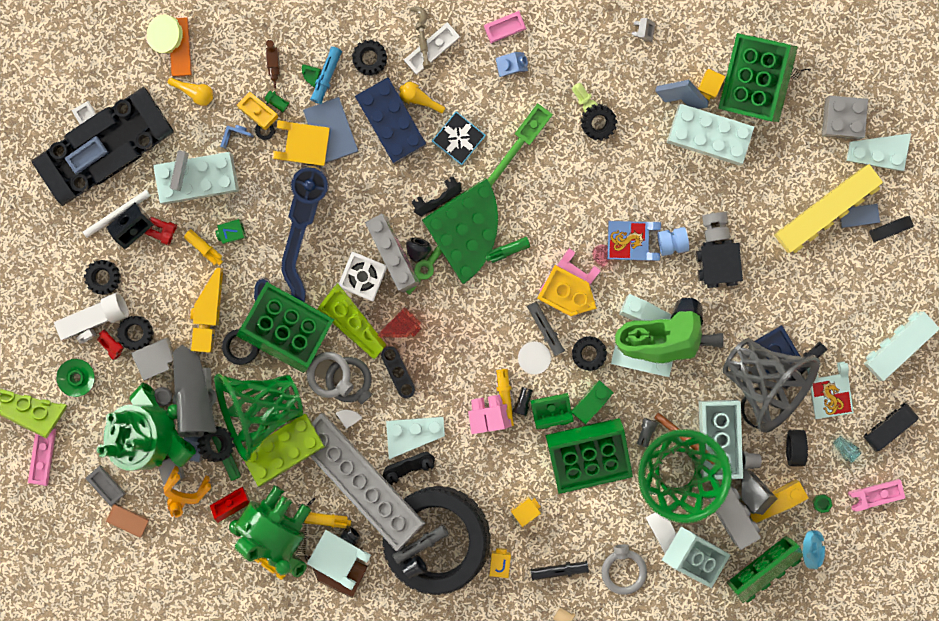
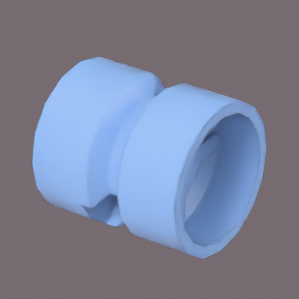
(673, 241)

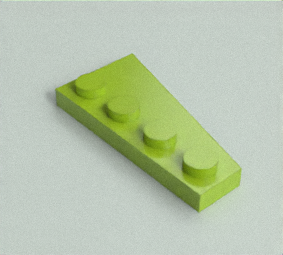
(31, 413)

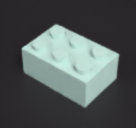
(696, 557)

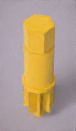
(203, 247)
(328, 520)

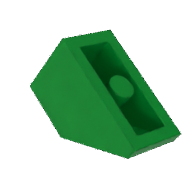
(592, 402)

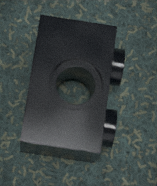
(130, 226)

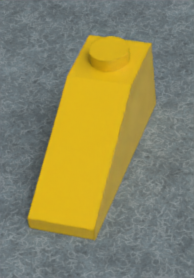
(207, 307)
(788, 497)

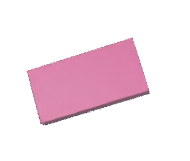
(504, 27)

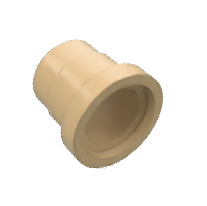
(563, 615)

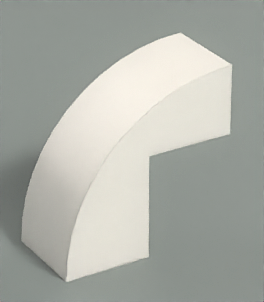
(662, 530)

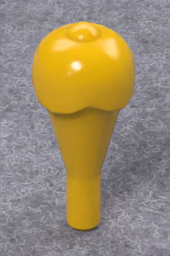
(411, 93)
(201, 94)

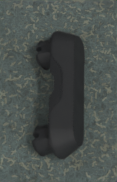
(423, 208)
(399, 469)

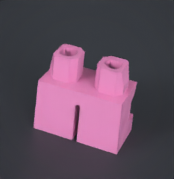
(488, 418)

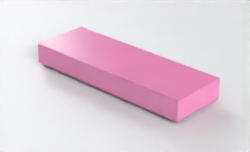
(41, 459)

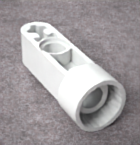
(109, 310)

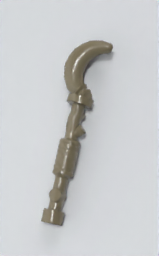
(420, 26)

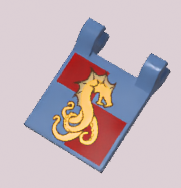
(631, 240)

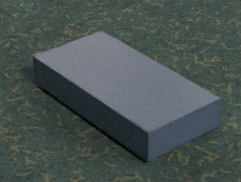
(86, 155)
(861, 216)

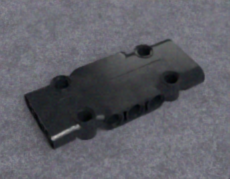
(120, 136)

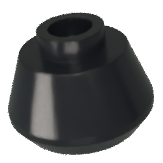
(418, 249)

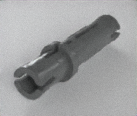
(556, 348)
(419, 545)

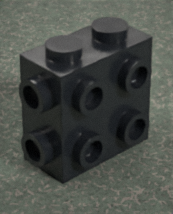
(719, 263)

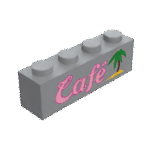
(392, 253)

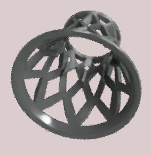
(758, 359)

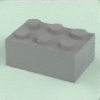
(736, 520)

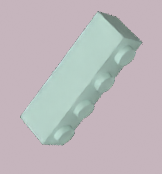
(901, 345)

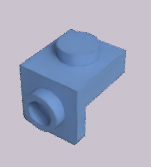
(511, 63)

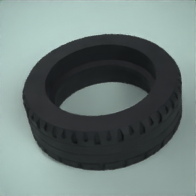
(478, 547)

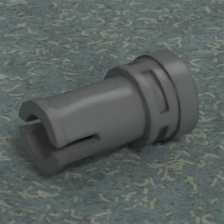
(714, 340)
(648, 427)

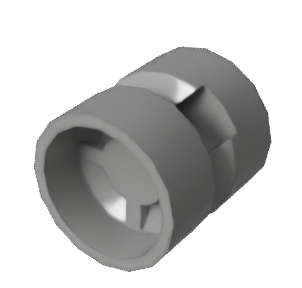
(718, 233)

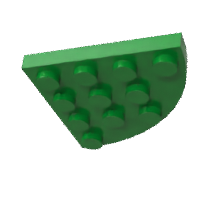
(466, 229)

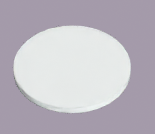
(534, 357)

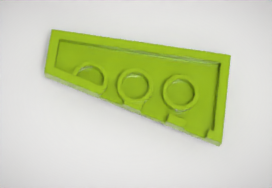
(351, 321)

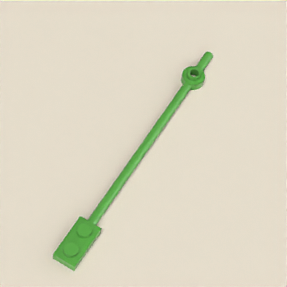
(526, 134)

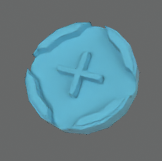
(813, 550)

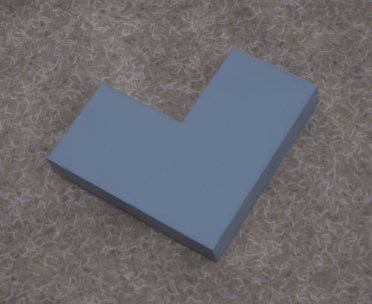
(682, 91)

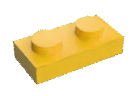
(257, 111)

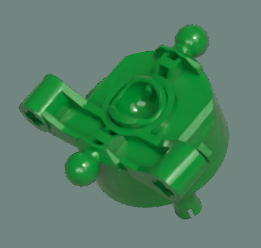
(143, 434)
(272, 534)

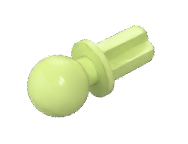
(583, 96)

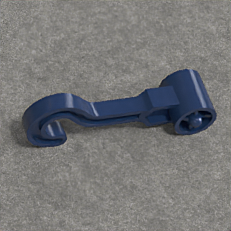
(308, 187)

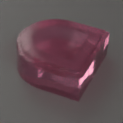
(600, 254)

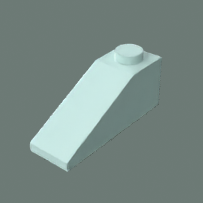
(639, 309)
(655, 368)

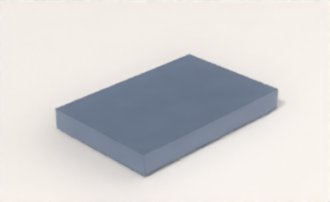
(332, 115)

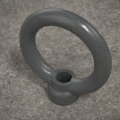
(363, 393)

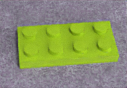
(284, 450)

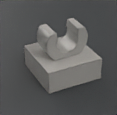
(646, 29)

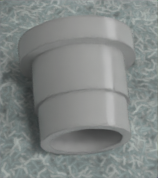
(751, 460)

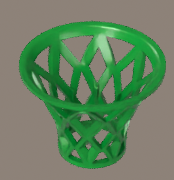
(270, 418)
(719, 493)

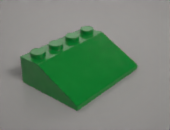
(758, 77)
(285, 327)
(589, 455)
(765, 569)

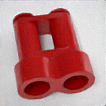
(167, 233)
(114, 348)

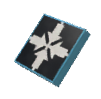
(458, 138)

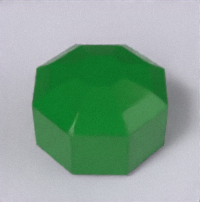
(822, 503)

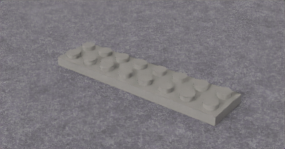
(365, 486)

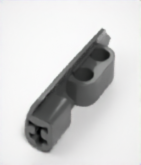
(191, 395)

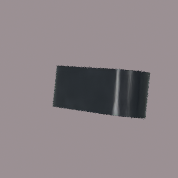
(398, 381)
(891, 428)

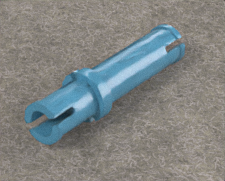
(322, 83)

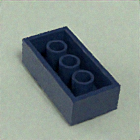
(391, 120)

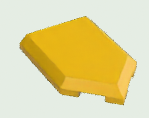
(567, 292)

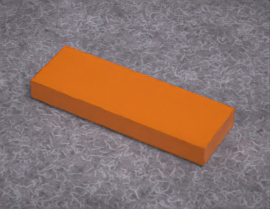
(181, 56)

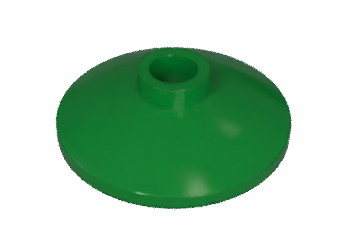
(66, 380)

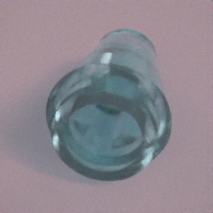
(847, 449)

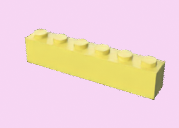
(829, 208)

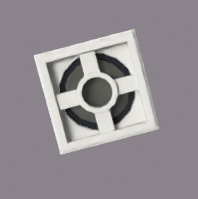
(363, 276)

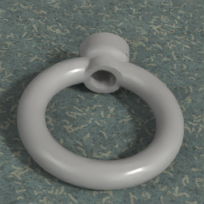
(344, 387)
(622, 552)

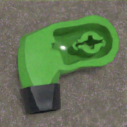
(663, 338)

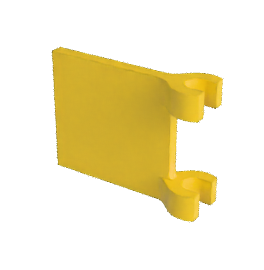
(304, 143)

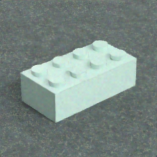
(710, 134)
(202, 178)
(723, 423)

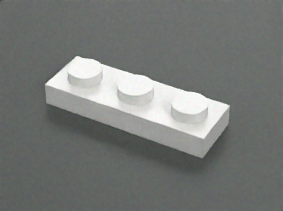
(436, 45)

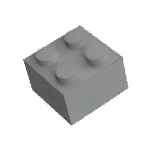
(845, 117)

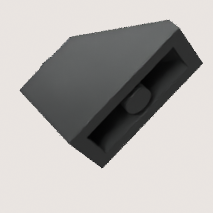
(756, 493)

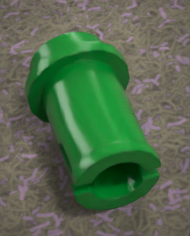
(276, 101)

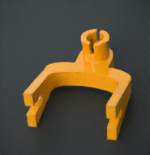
(179, 499)

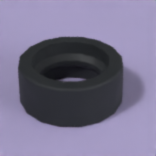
(230, 357)
(796, 448)

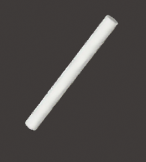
(112, 216)

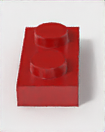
(230, 504)

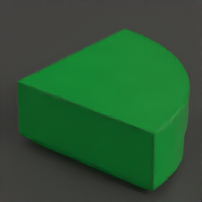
(310, 74)

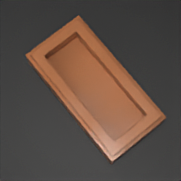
(127, 520)

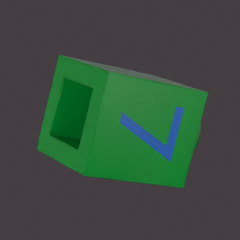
(230, 232)

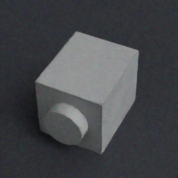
(166, 469)

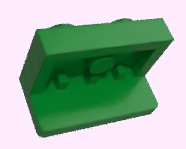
(552, 411)

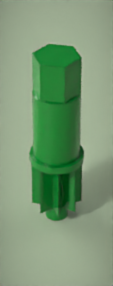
(507, 250)

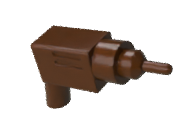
(273, 65)

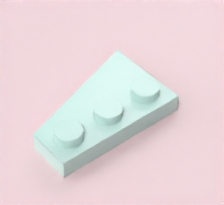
(881, 152)
(412, 433)

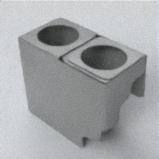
(153, 358)

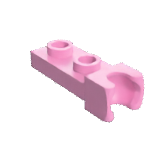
(877, 495)

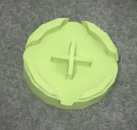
(164, 34)

